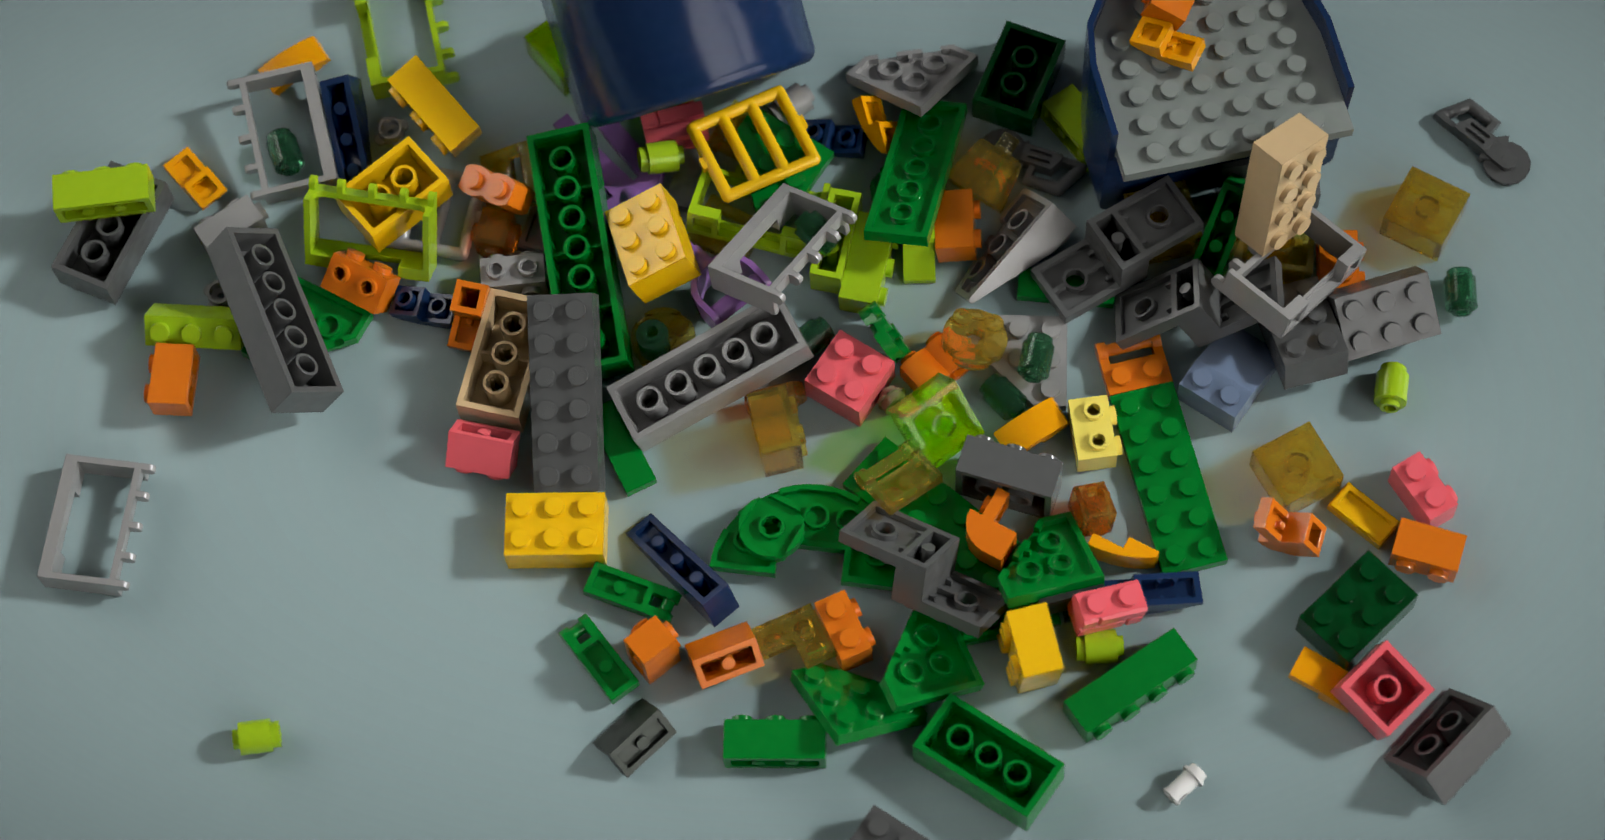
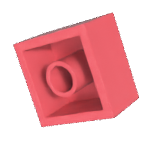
(849, 377)
(1382, 690)

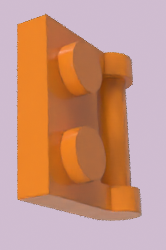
(1132, 373)

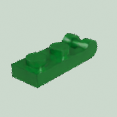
(630, 592)
(600, 659)

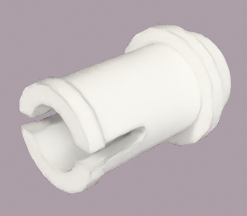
(1185, 783)

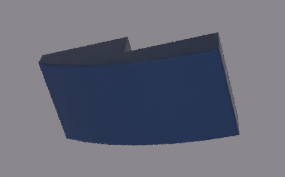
(844, 140)
(422, 307)

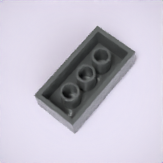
(106, 251)

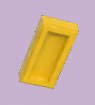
(1363, 515)

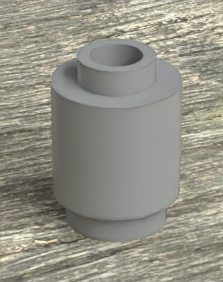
(801, 99)

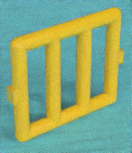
(755, 182)

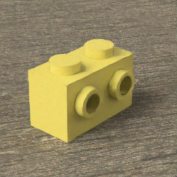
(1093, 433)

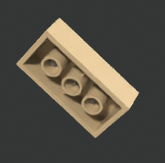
(1281, 184)
(489, 369)

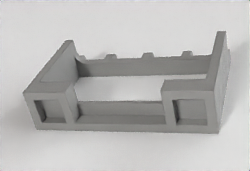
(269, 79)
(778, 209)
(1266, 310)
(69, 487)

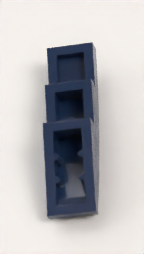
(1164, 591)

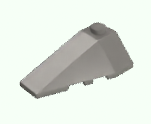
(1028, 233)

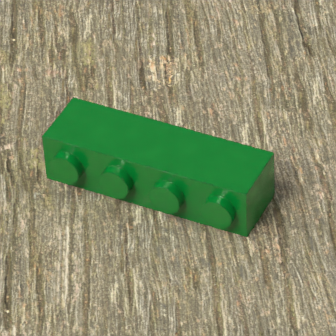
(1130, 686)

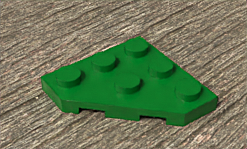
(792, 151)
(337, 319)
(1050, 563)
(928, 665)
(850, 704)

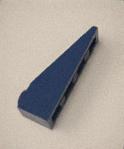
(347, 124)
(684, 570)

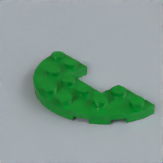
(824, 515)

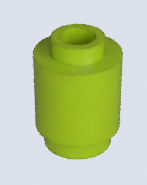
(660, 157)
(1391, 387)
(1099, 647)
(257, 736)

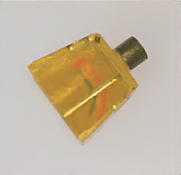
(988, 171)

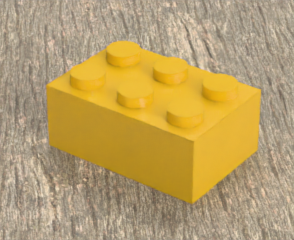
(433, 107)
(400, 167)
(652, 243)
(556, 530)
(1031, 648)

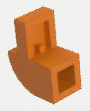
(468, 307)
(1288, 531)
(985, 536)

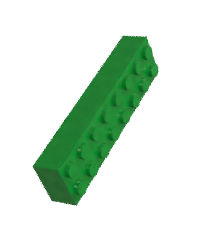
(577, 233)

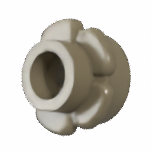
(890, 396)

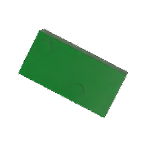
(988, 762)

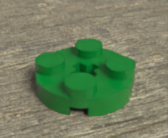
(884, 332)
(766, 510)

